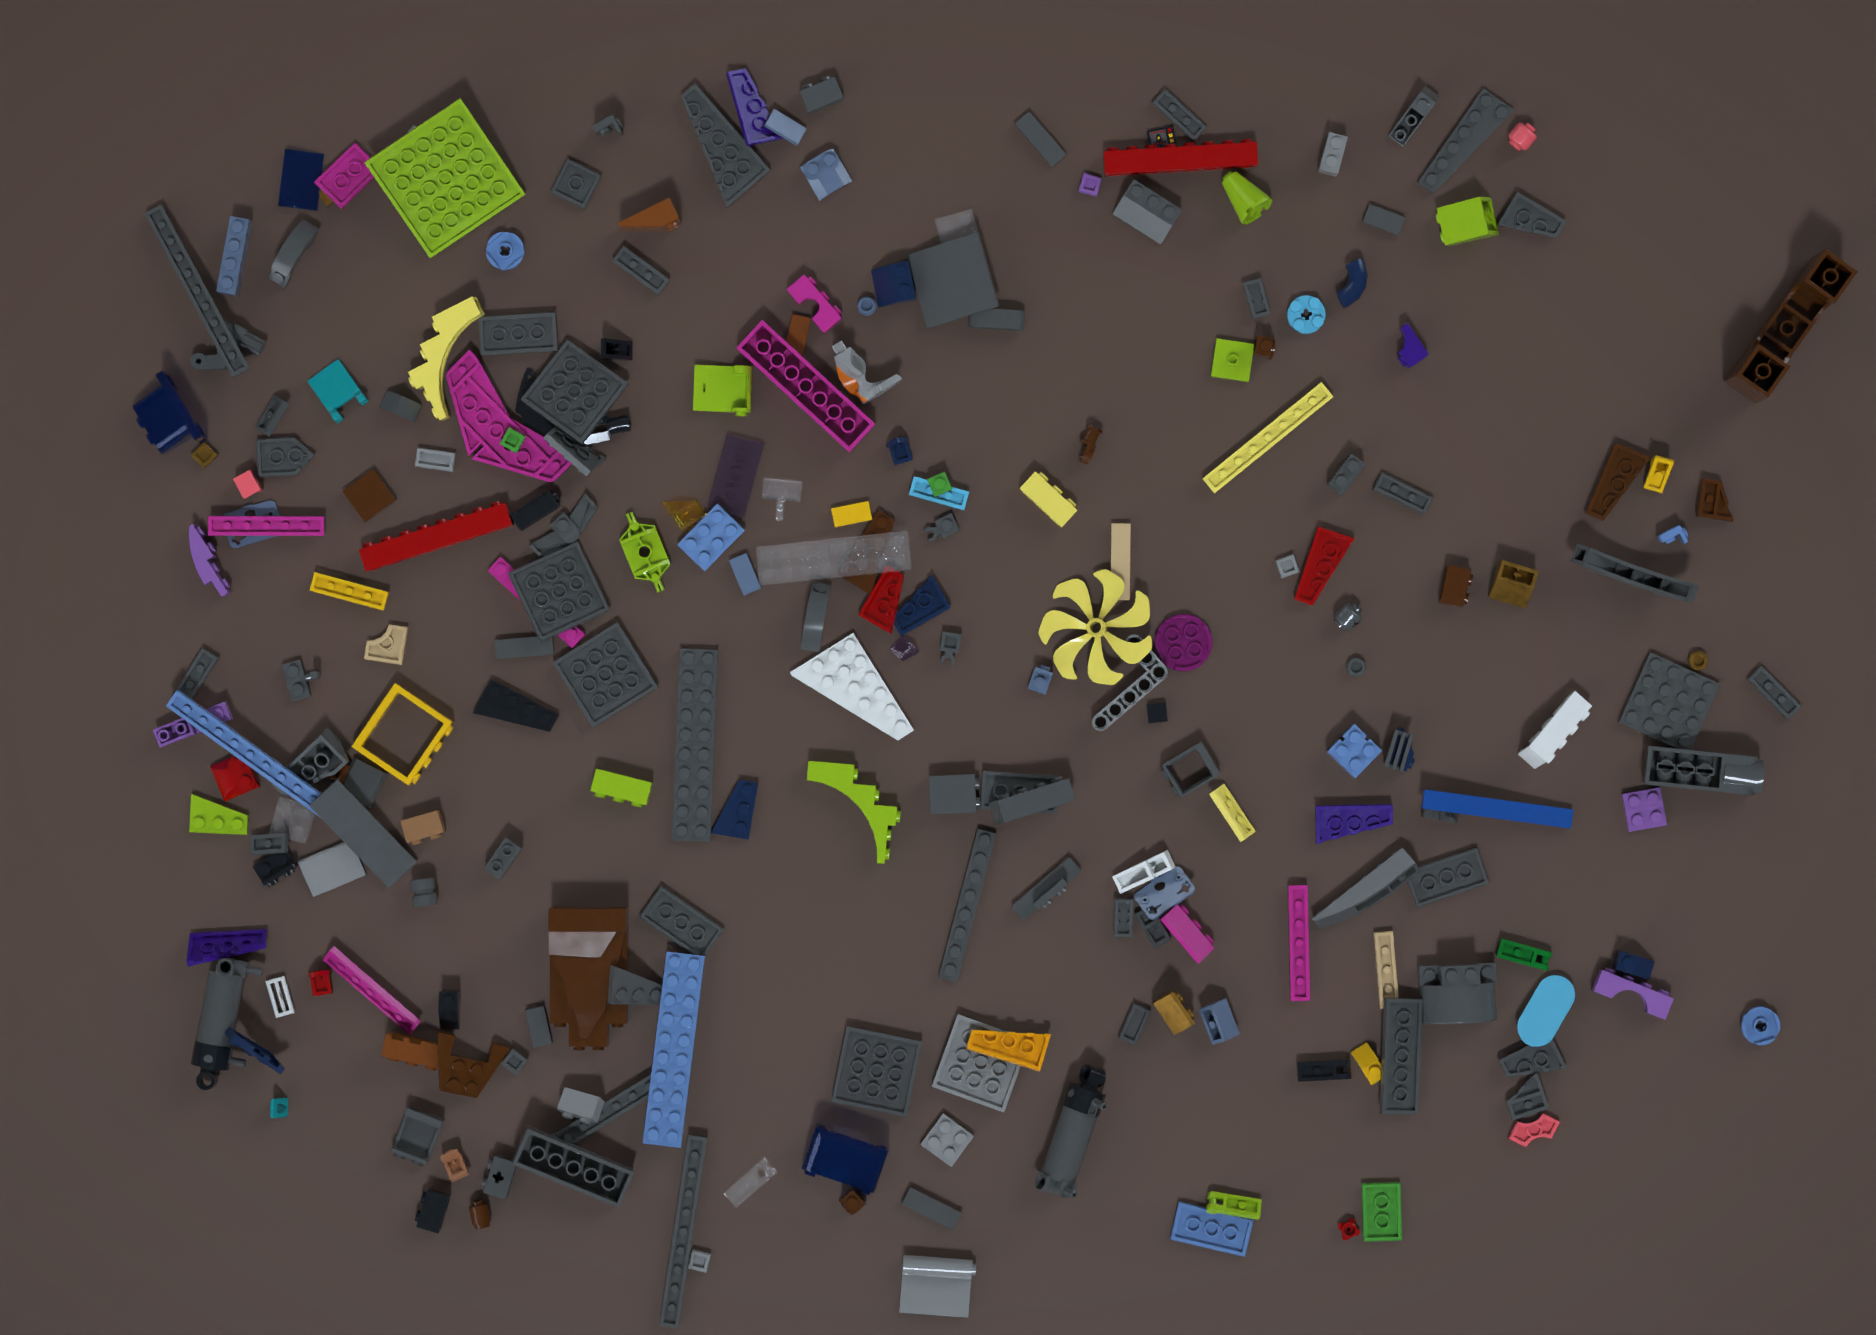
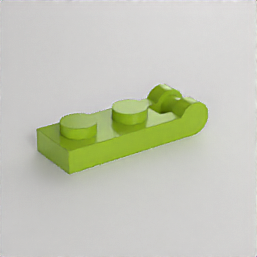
(1234, 1205)

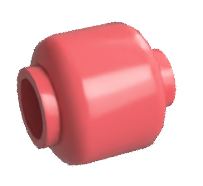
(1522, 136)

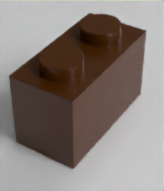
(1455, 586)

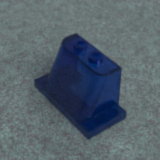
(166, 417)

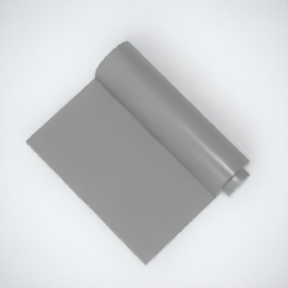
(936, 1286)

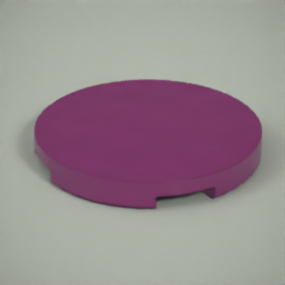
(1183, 642)

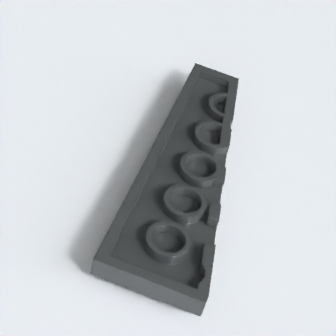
(1474, 128)

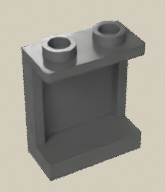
(953, 794)
(417, 1136)

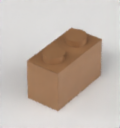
(423, 826)

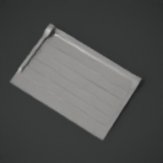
(331, 868)

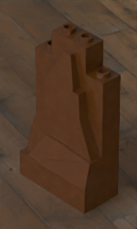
(581, 952)

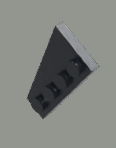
(512, 707)

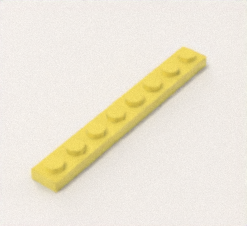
(1267, 437)

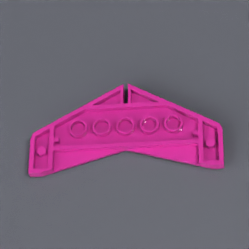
(486, 420)

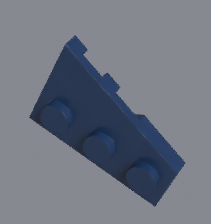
(922, 607)
(738, 812)

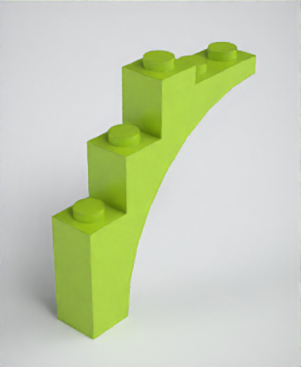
(879, 816)

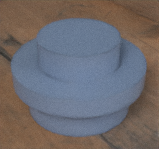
(866, 306)

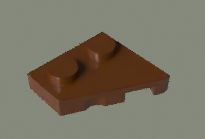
(1712, 501)

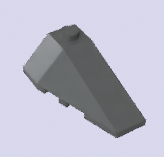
(319, 759)

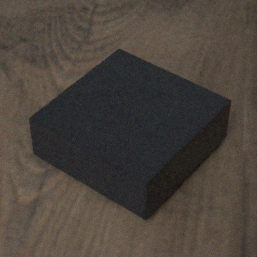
(1157, 712)

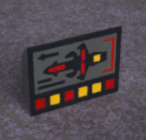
(1162, 136)

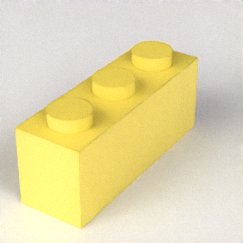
(1049, 498)

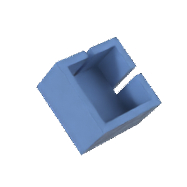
(1354, 751)

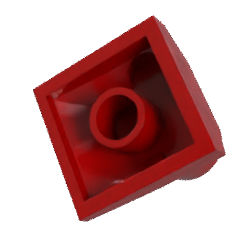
(234, 778)

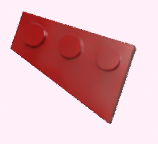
(883, 601)

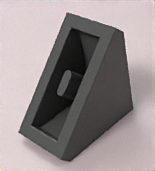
(400, 406)

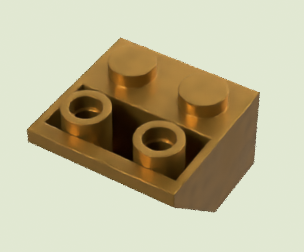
(1513, 584)
(1173, 1012)

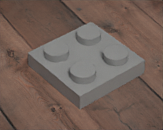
(947, 1140)

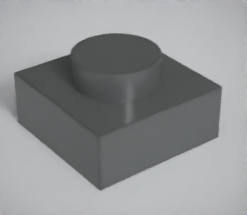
(514, 1061)

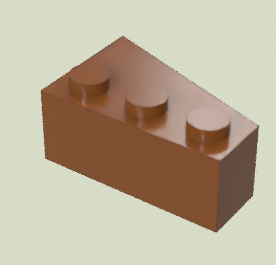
(410, 1049)

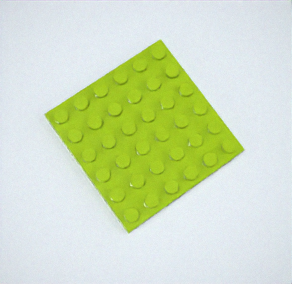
(444, 178)

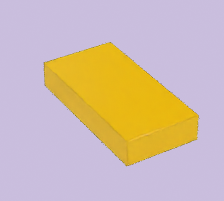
(851, 514)

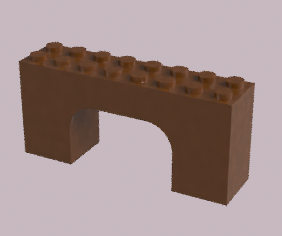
(1808, 297)

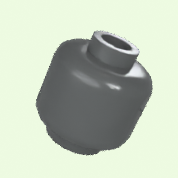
(1348, 616)

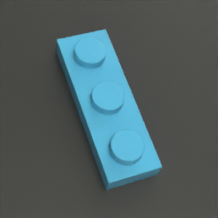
(955, 498)

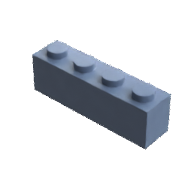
(234, 256)

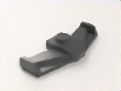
(566, 529)

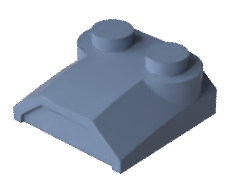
(825, 174)

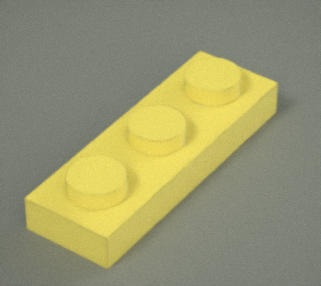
(1232, 812)

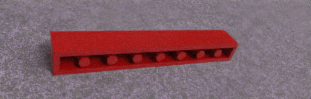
(1180, 159)
(435, 537)

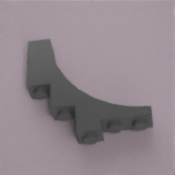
(1633, 575)

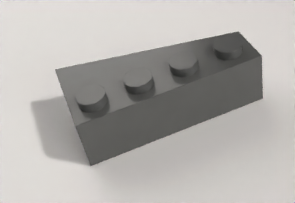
(1032, 801)

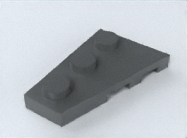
(1531, 217)
(579, 456)
(632, 989)

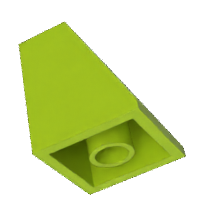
(1467, 221)

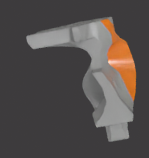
(852, 372)

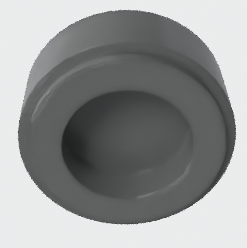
(1355, 667)

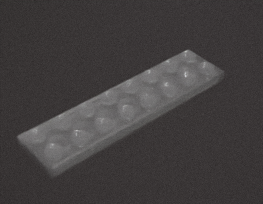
(833, 558)

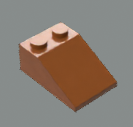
(655, 218)

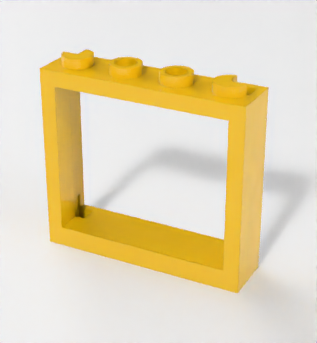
(425, 759)

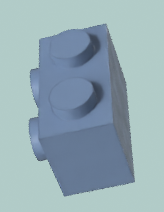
(1219, 1021)

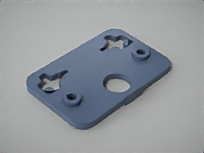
(260, 509)
(1166, 898)

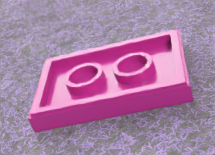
(346, 176)

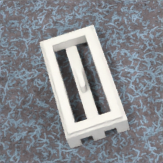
(288, 997)

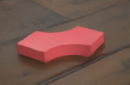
(1541, 1127)

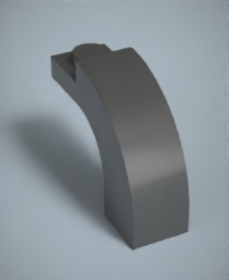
(291, 252)
(815, 616)

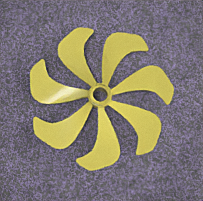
(1127, 651)

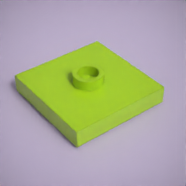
(1232, 360)

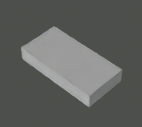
(435, 459)

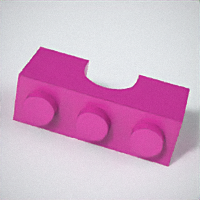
(805, 290)

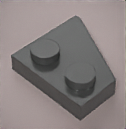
(1527, 1099)

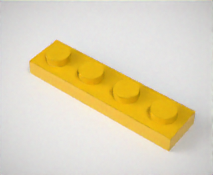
(349, 591)

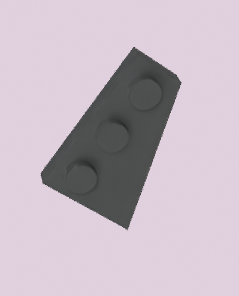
(1532, 1060)

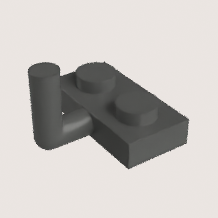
(297, 680)

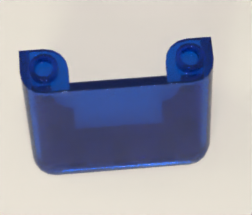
(844, 1159)

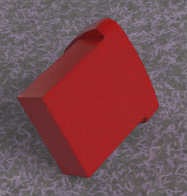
(321, 982)

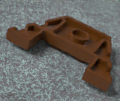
(465, 1074)

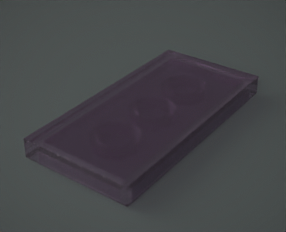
(736, 475)

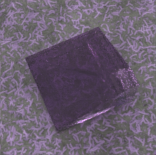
(904, 649)

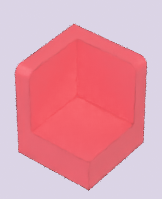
(247, 484)

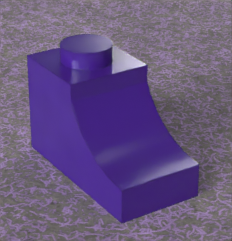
(1412, 348)

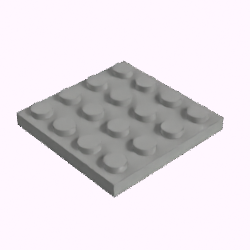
(974, 1074)

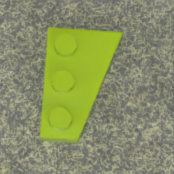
(215, 818)

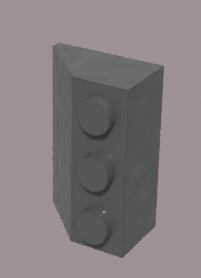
(1147, 212)

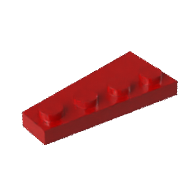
(1322, 561)

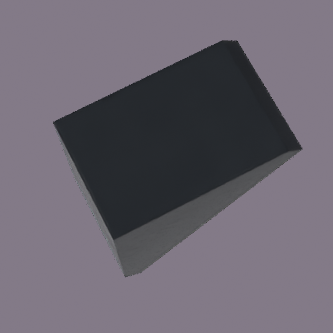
(616, 349)

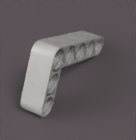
(1134, 688)

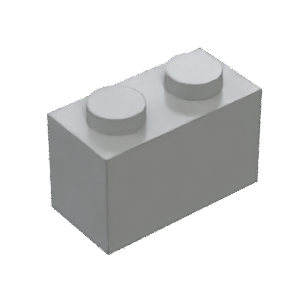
(1332, 154)
(580, 1105)

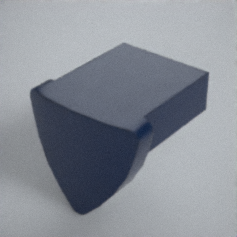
(899, 450)

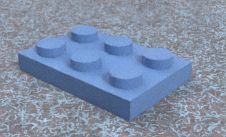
(711, 537)

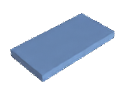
(1211, 1231)

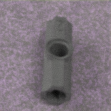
(245, 339)

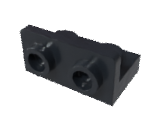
(274, 867)

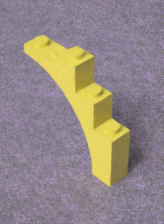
(430, 375)

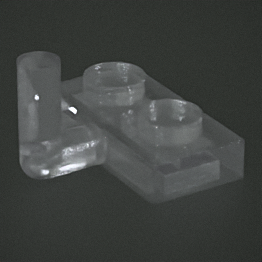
(781, 491)

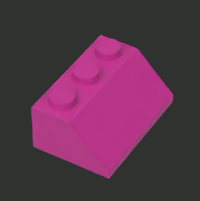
(1187, 932)

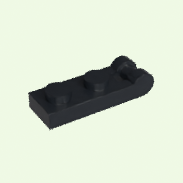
(1323, 1070)

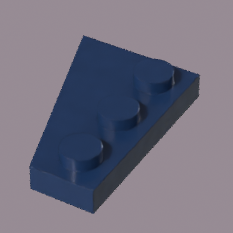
(252, 1048)

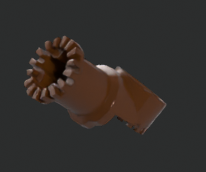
(1089, 439)

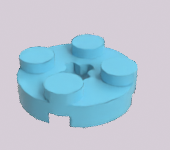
(1312, 305)

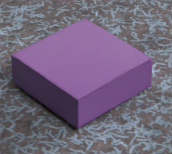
(1090, 184)

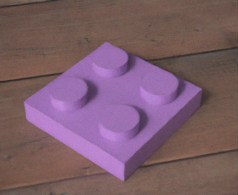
(1644, 809)

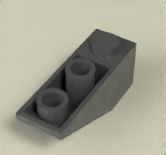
(1414, 116)

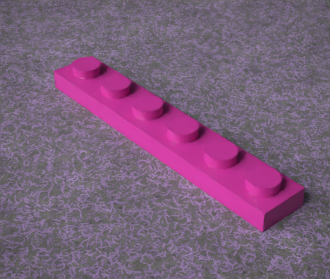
(266, 525)
(500, 572)
(1299, 943)
(371, 990)

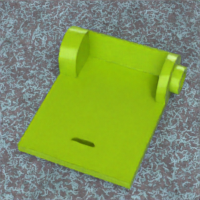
(724, 389)

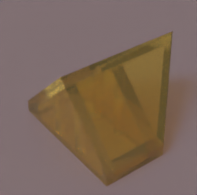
(685, 513)

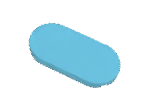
(1546, 1011)

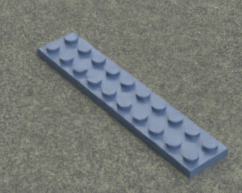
(673, 1049)

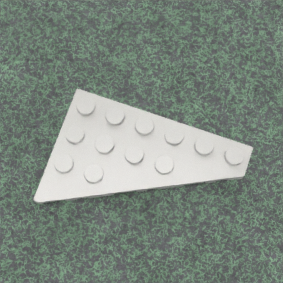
(853, 682)

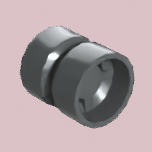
(423, 892)

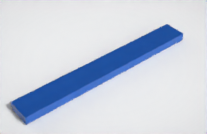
(1497, 808)

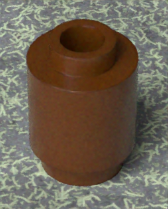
(480, 1214)

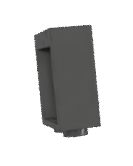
(1214, 772)

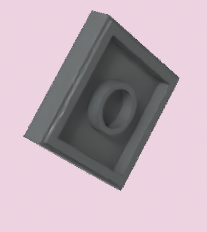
(576, 184)

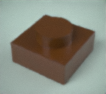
(341, 774)

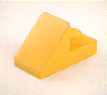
(1658, 473)
(1368, 1062)

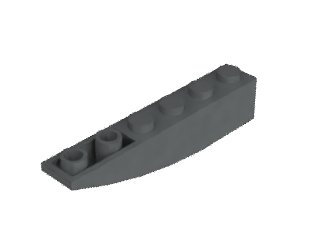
(1369, 890)

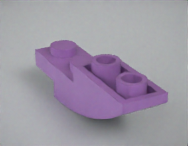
(202, 555)
(182, 729)

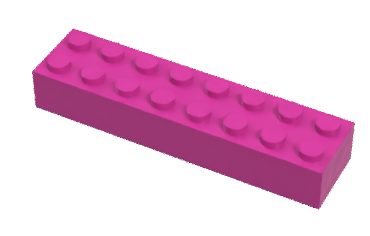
(805, 386)

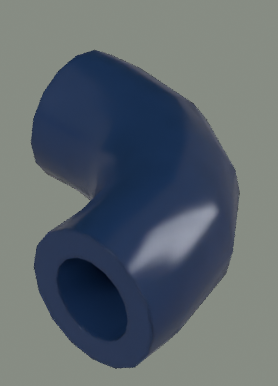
(1356, 283)

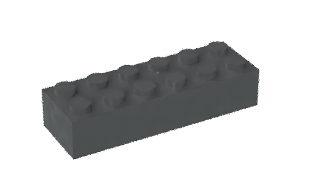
(572, 1166)

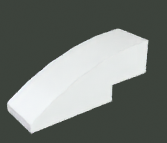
(1144, 871)

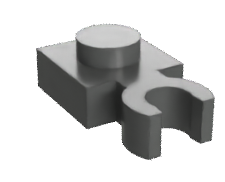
(944, 526)
(950, 644)

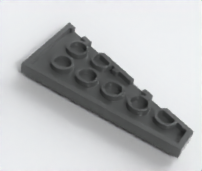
(730, 160)

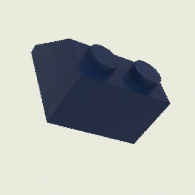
(893, 284)

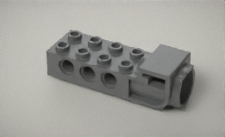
(1703, 770)

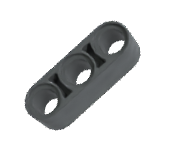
(998, 320)

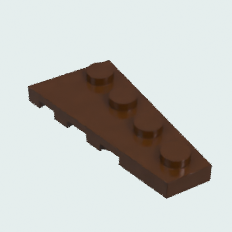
(1618, 474)
(880, 524)

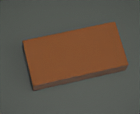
(798, 332)

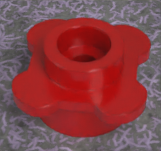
(1349, 1224)

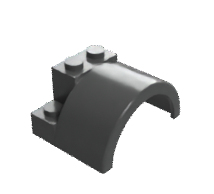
(1460, 994)

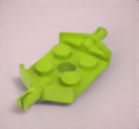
(649, 567)

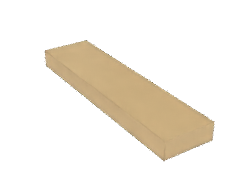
(1121, 555)
(1385, 966)

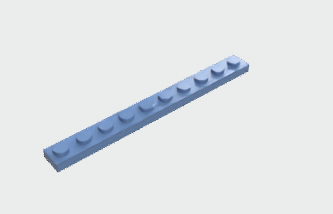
(243, 749)

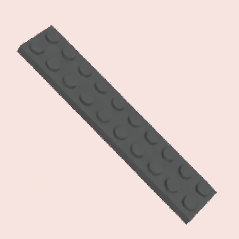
(695, 745)

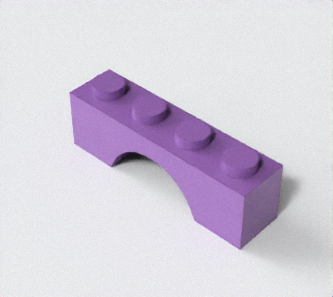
(1654, 1002)

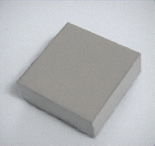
(1287, 566)
(699, 1260)

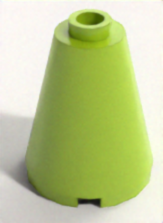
(1245, 197)

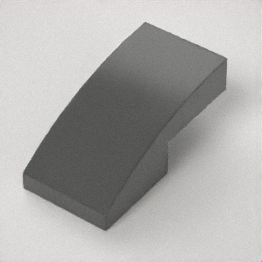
(1153, 929)

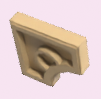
(388, 647)

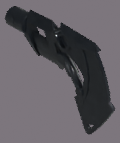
(541, 426)

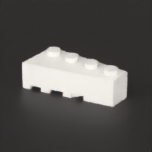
(1556, 730)

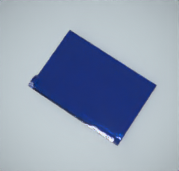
(298, 178)

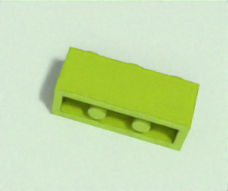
(621, 787)

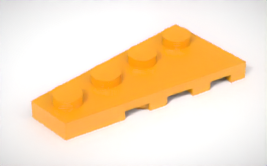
(1016, 1048)

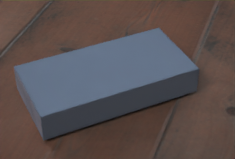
(785, 127)
(745, 574)

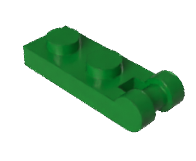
(1523, 954)

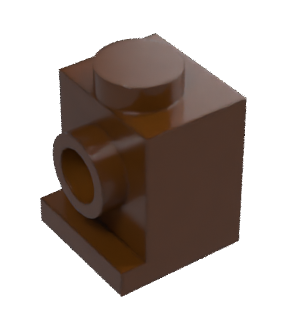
(1264, 347)
(852, 1201)

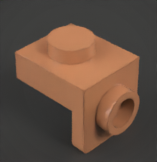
(454, 1165)

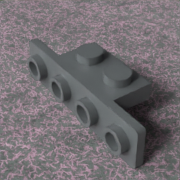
(1047, 888)

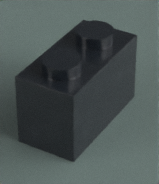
(433, 1210)

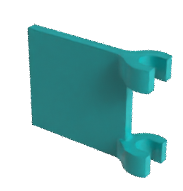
(336, 388)

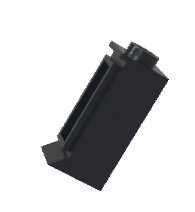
(535, 510)

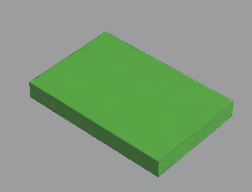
(1381, 1211)

